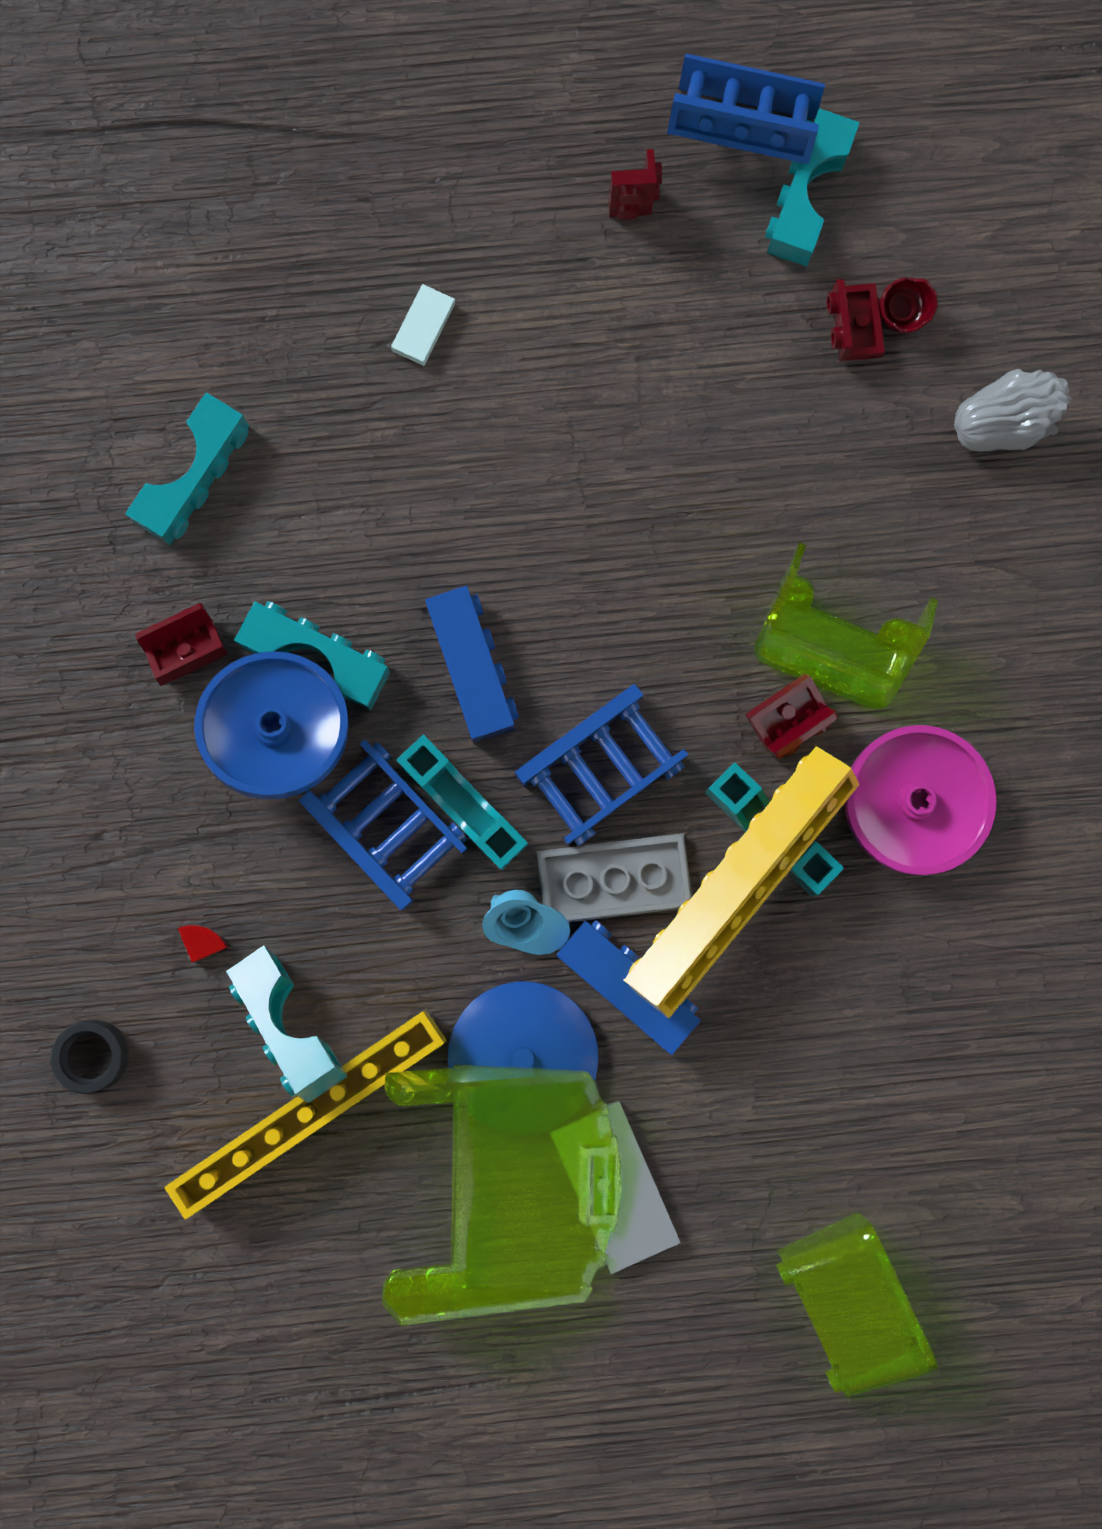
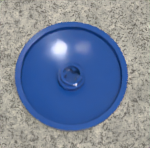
(271, 725)
(524, 1028)

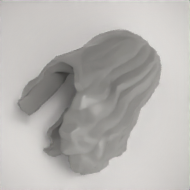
(1012, 412)

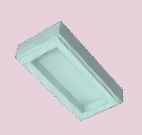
(423, 325)

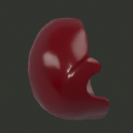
(908, 304)

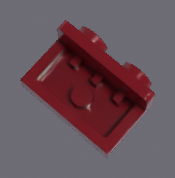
(635, 190)
(856, 321)
(181, 644)
(791, 717)

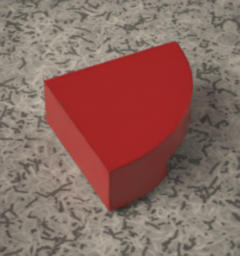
(201, 941)

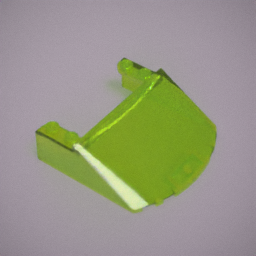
(528, 1191)

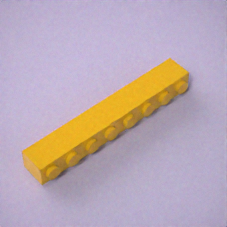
(742, 881)
(300, 1119)

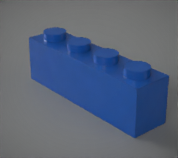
(470, 663)
(606, 967)

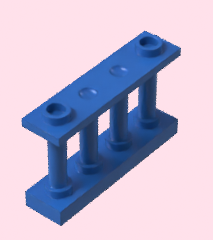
(743, 127)
(597, 730)
(349, 832)

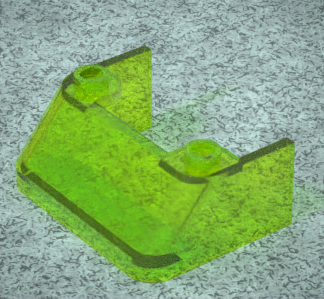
(836, 652)

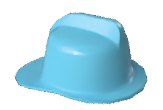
(525, 924)

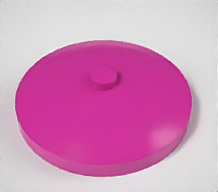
(921, 800)

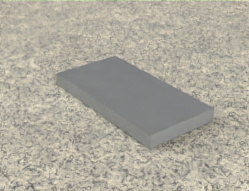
(615, 878)
(642, 1219)

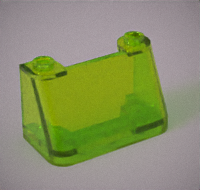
(856, 1307)

